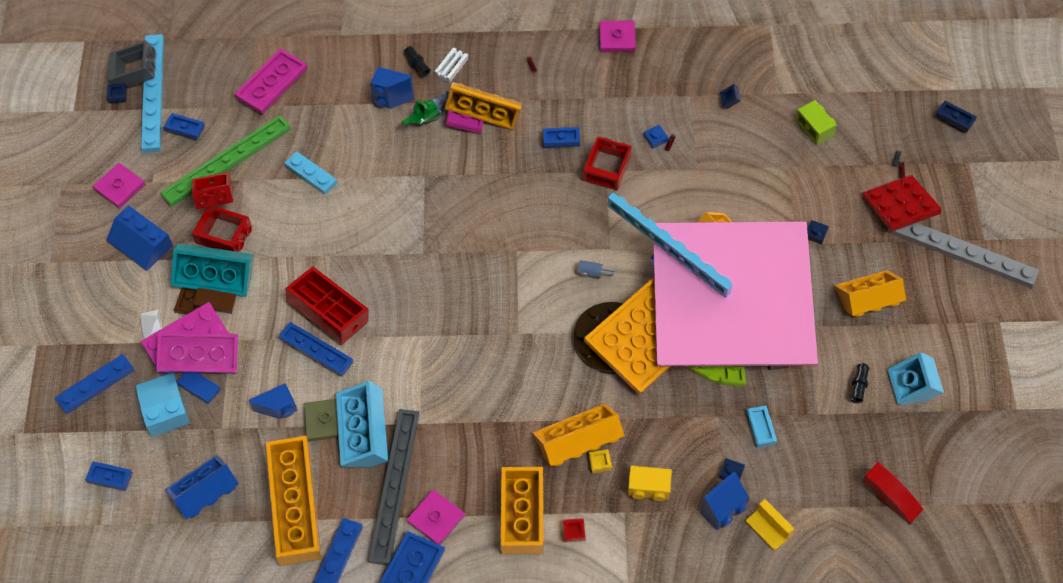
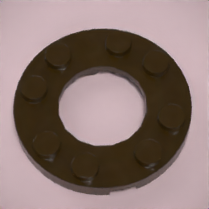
(587, 323)

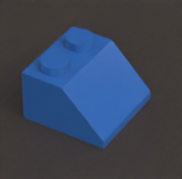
(391, 88)
(725, 502)

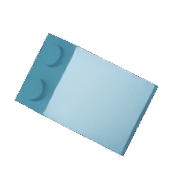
(162, 404)

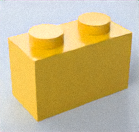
(649, 483)

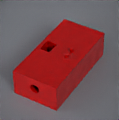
(314, 298)

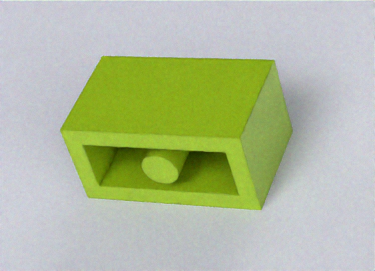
(816, 122)

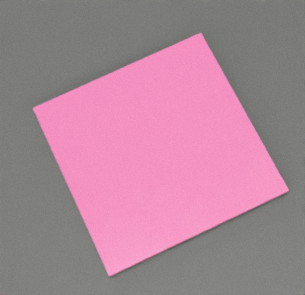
(764, 316)

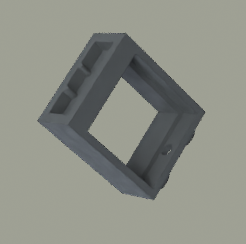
(119, 59)

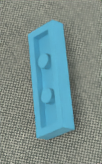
(310, 173)

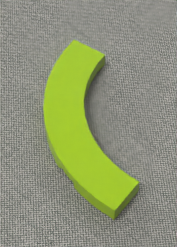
(722, 374)

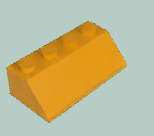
(483, 105)
(579, 434)

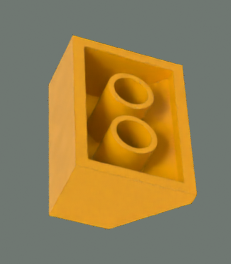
(871, 292)

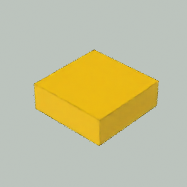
(600, 461)

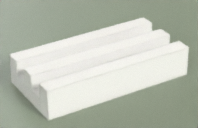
(442, 67)

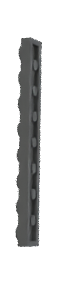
(394, 487)

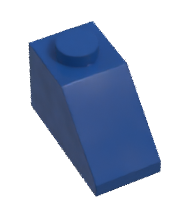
(275, 402)

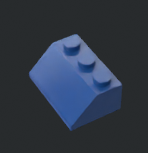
(138, 238)
(202, 487)

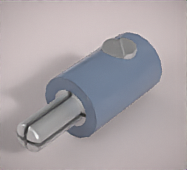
(593, 269)

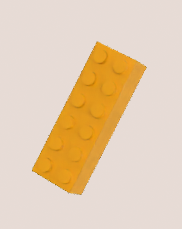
(293, 501)

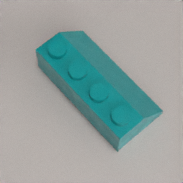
(211, 269)

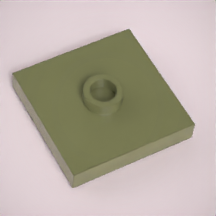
(321, 420)

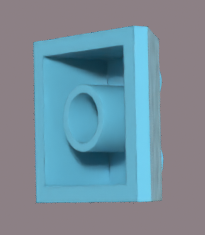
(915, 379)

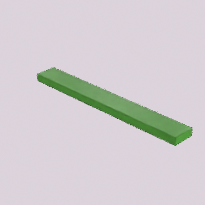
(227, 159)

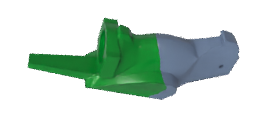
(427, 110)

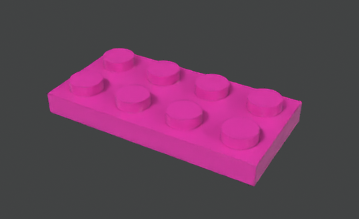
(271, 81)
(198, 321)
(197, 352)

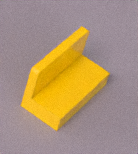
(770, 525)

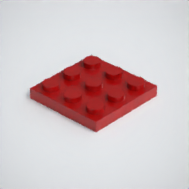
(901, 203)

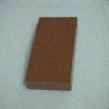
(219, 300)

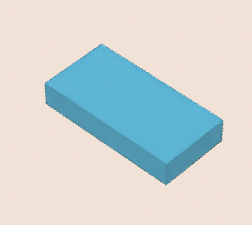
(761, 426)

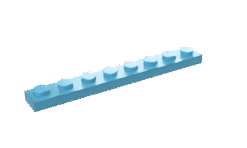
(153, 100)
(671, 246)

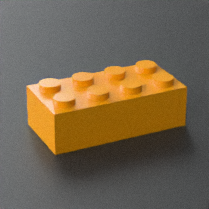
(522, 510)

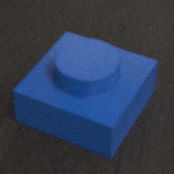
(656, 136)

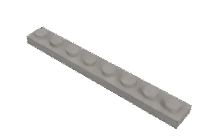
(968, 253)

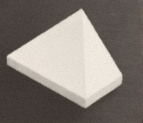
(150, 322)

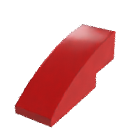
(892, 493)

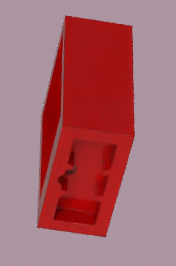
(603, 177)
(212, 194)
(208, 219)

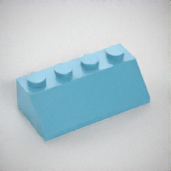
(361, 426)

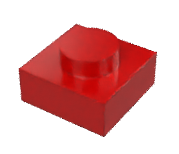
(574, 530)

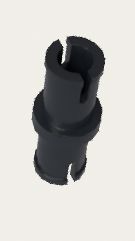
(417, 61)
(860, 383)

